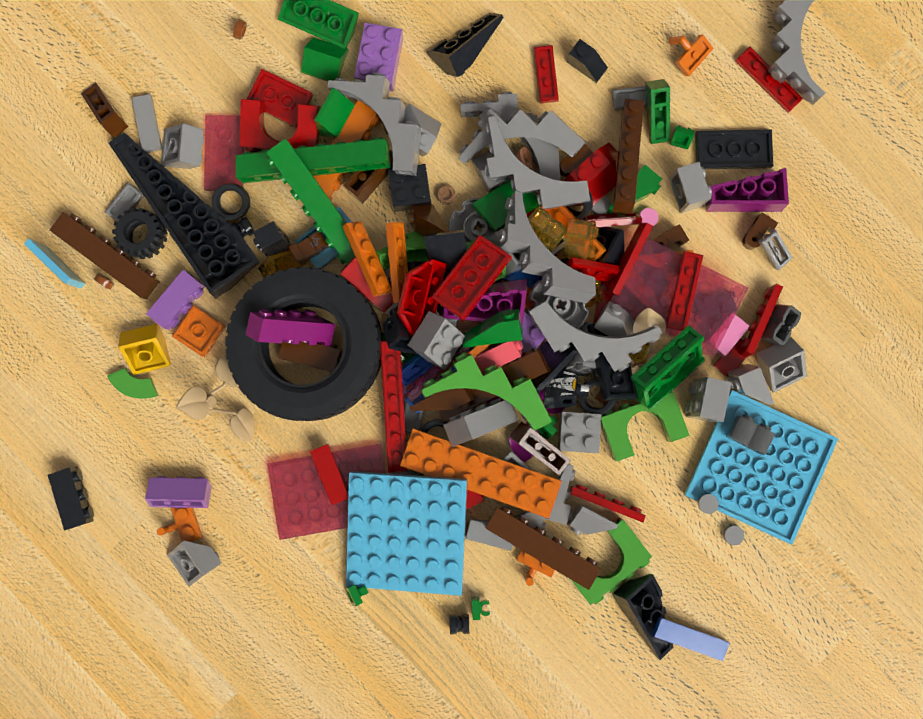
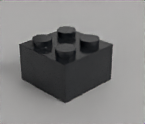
(409, 189)

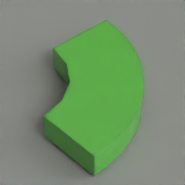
(131, 386)

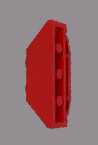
(598, 171)
(417, 293)

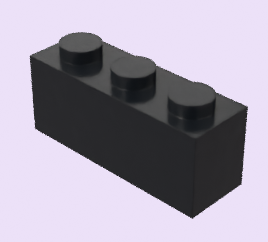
(271, 239)
(71, 497)

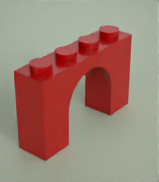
(254, 135)

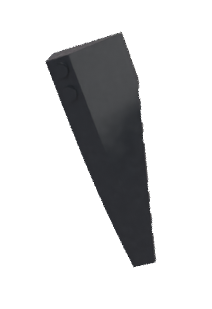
(203, 236)

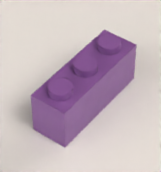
(176, 300)
(178, 492)

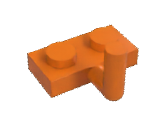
(693, 53)
(185, 523)
(535, 565)

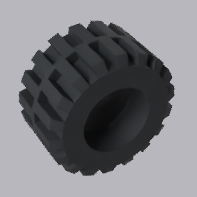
(126, 227)

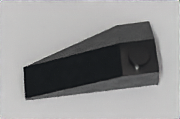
(460, 52)
(643, 606)

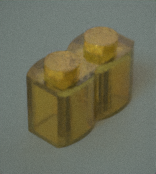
(546, 228)
(580, 239)

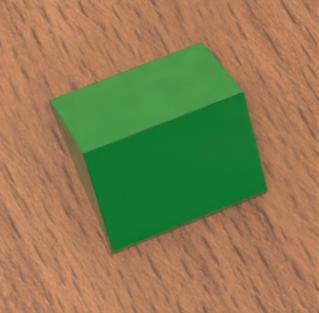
(323, 59)
(333, 114)

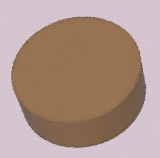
(446, 195)

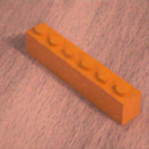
(356, 127)

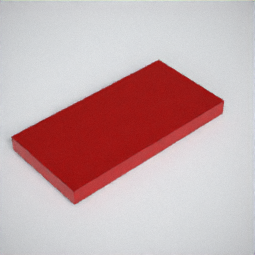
(471, 277)

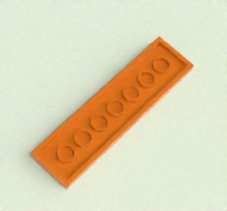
(483, 472)

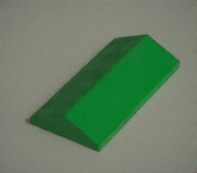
(322, 19)

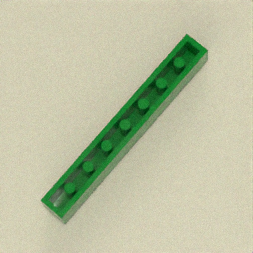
(320, 160)
(312, 196)

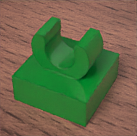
(682, 137)
(548, 430)
(354, 594)
(477, 608)

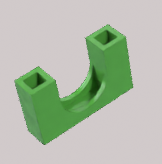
(615, 425)
(632, 557)

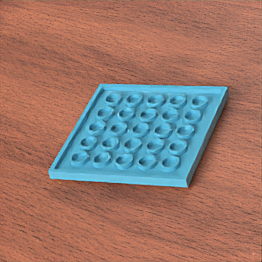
(757, 488)
(406, 532)

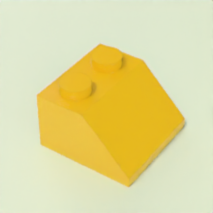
(144, 349)

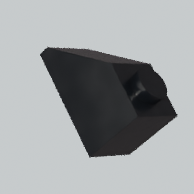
(587, 61)

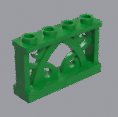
(669, 367)

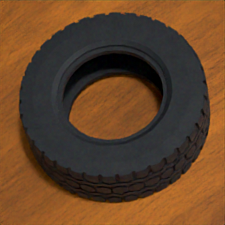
(252, 362)

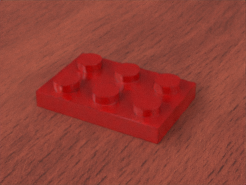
(279, 97)

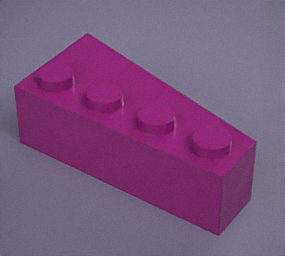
(751, 194)
(496, 299)
(290, 327)

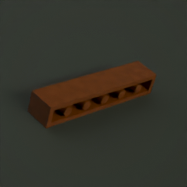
(628, 156)
(105, 256)
(530, 366)
(542, 547)

